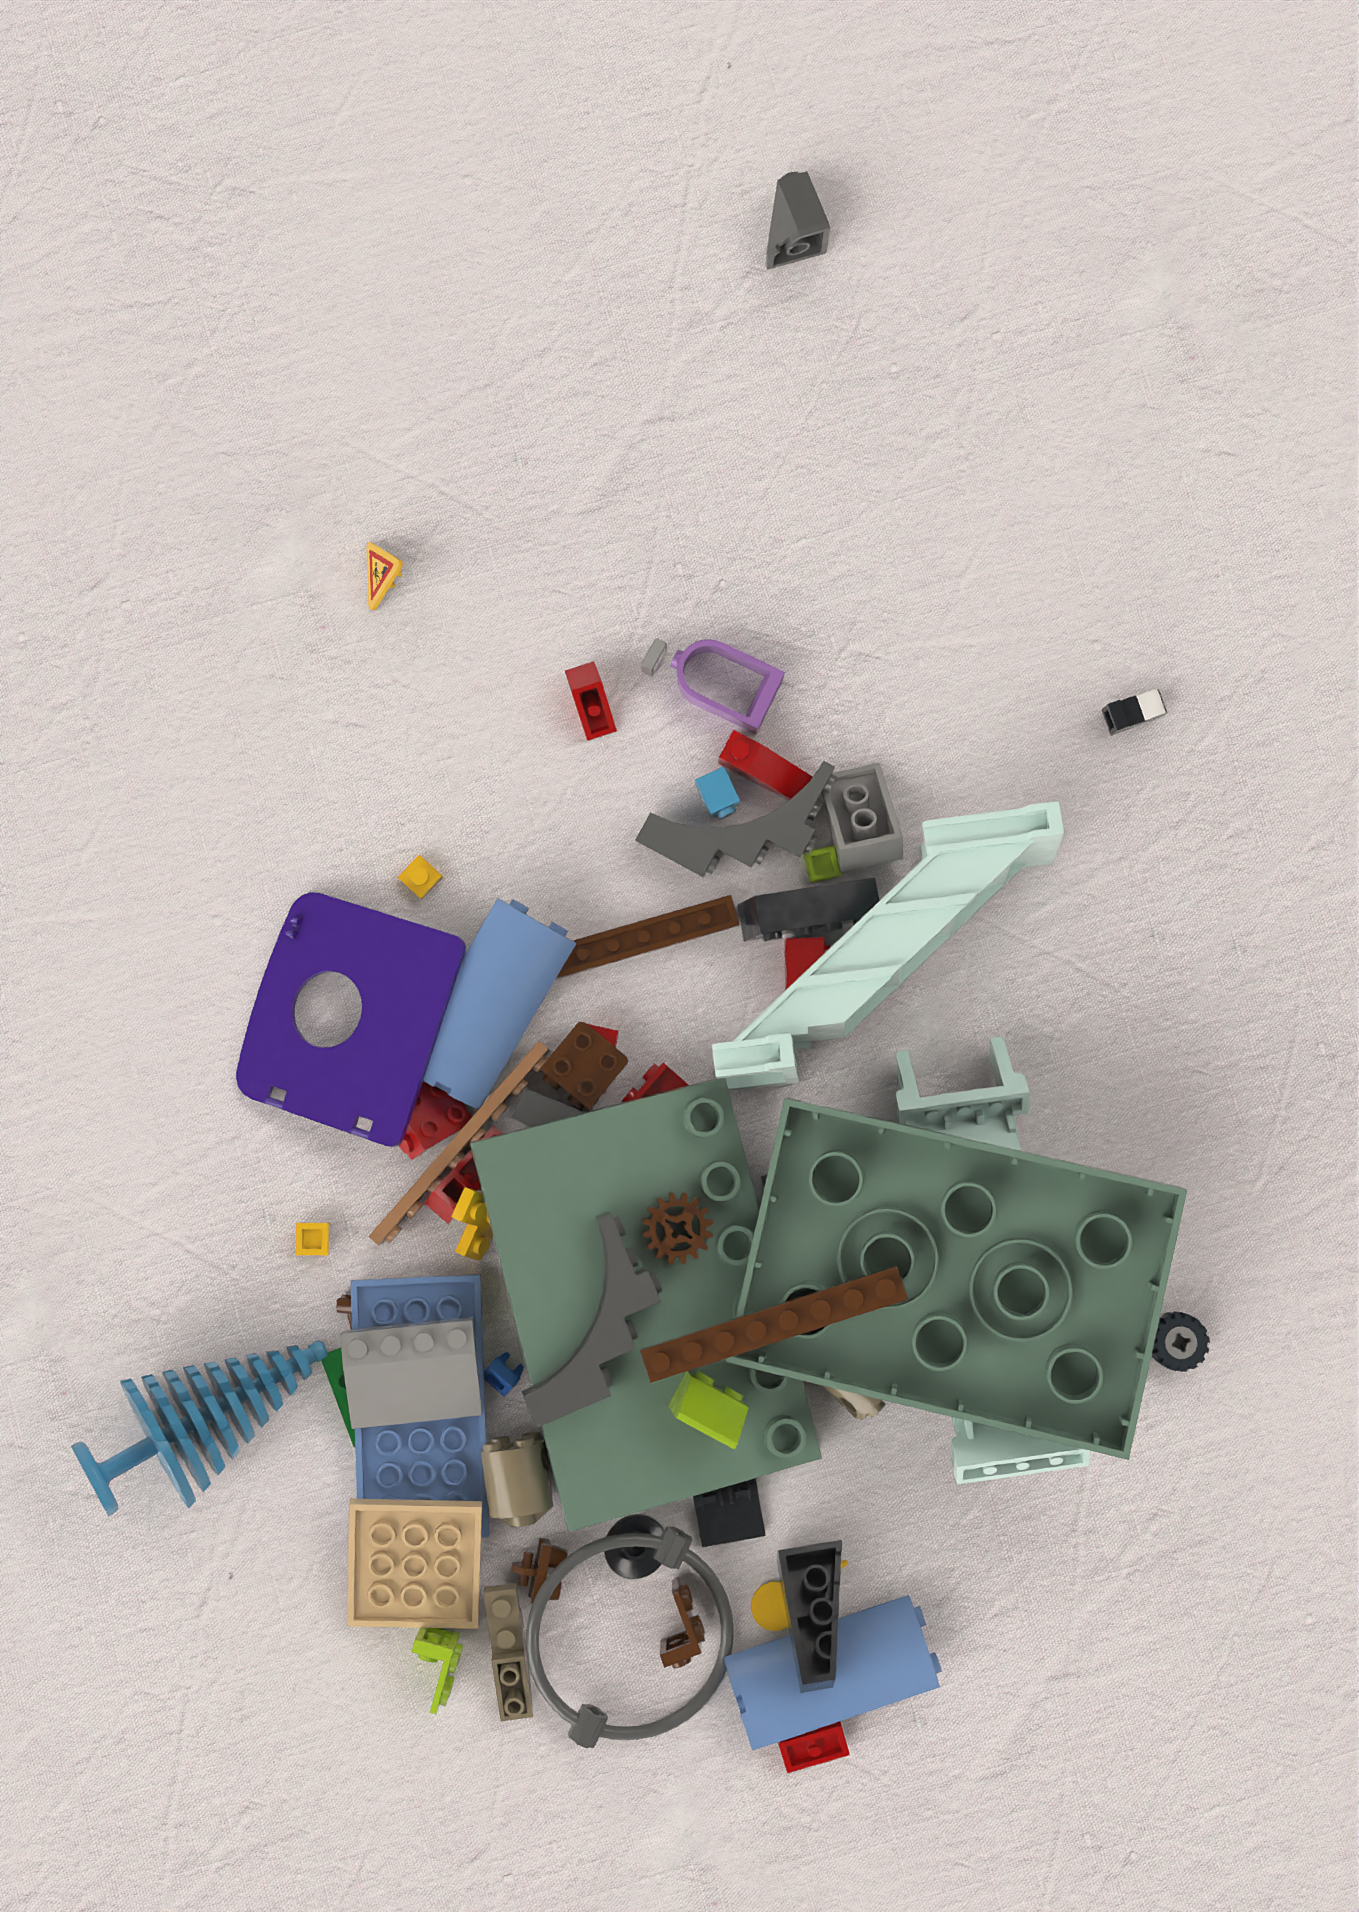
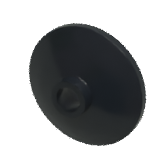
(633, 1561)

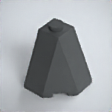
(797, 222)

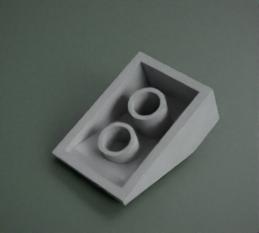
(862, 819)

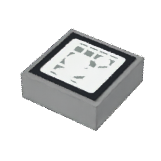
(653, 656)

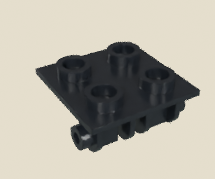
(729, 1514)

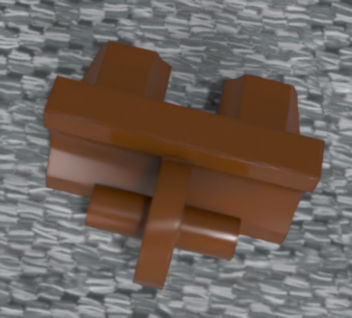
(546, 1556)

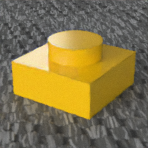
(420, 877)
(313, 1238)

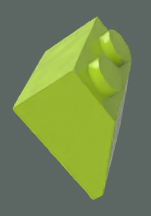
(709, 1408)

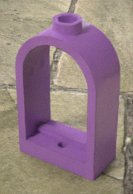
(763, 699)

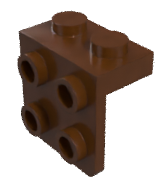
(584, 1066)
(682, 1646)

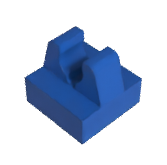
(500, 1376)

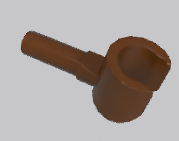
(344, 1306)

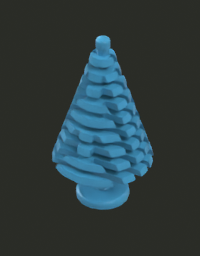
(194, 1420)

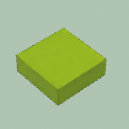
(822, 864)

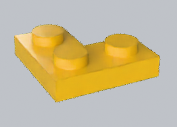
(478, 1233)

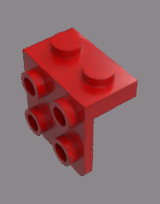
(433, 1120)

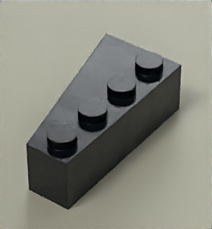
(806, 909)
(811, 1603)

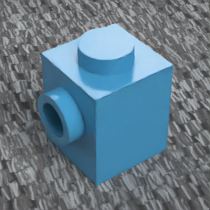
(718, 793)

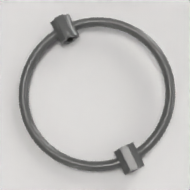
(590, 1721)

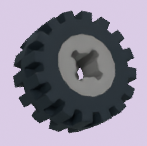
(1171, 1332)

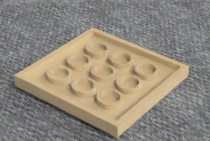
(414, 1563)

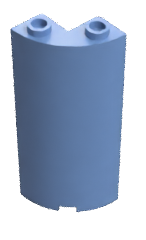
(495, 999)
(877, 1664)

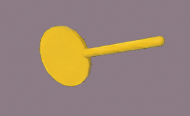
(769, 1606)

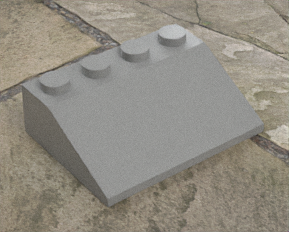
(411, 1372)

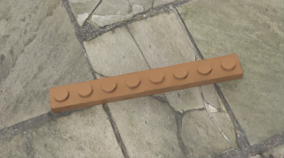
(452, 1154)

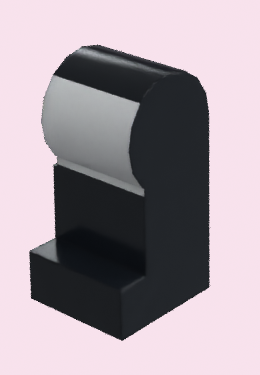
(1133, 711)

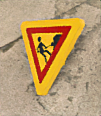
(381, 572)

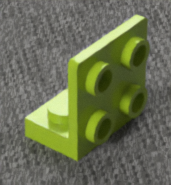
(442, 1645)

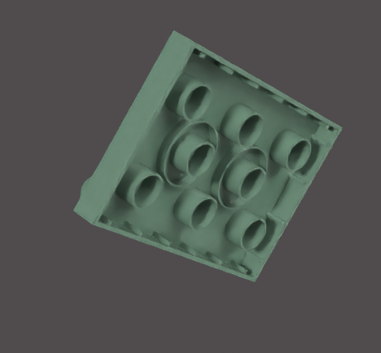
(542, 1209)
(1019, 1270)

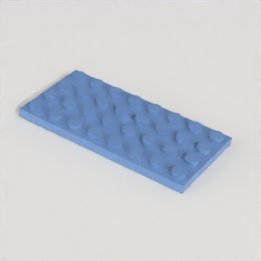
(432, 1456)

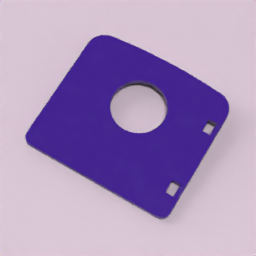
(404, 990)

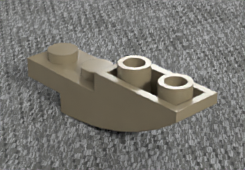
(508, 1652)

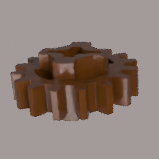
(667, 1240)

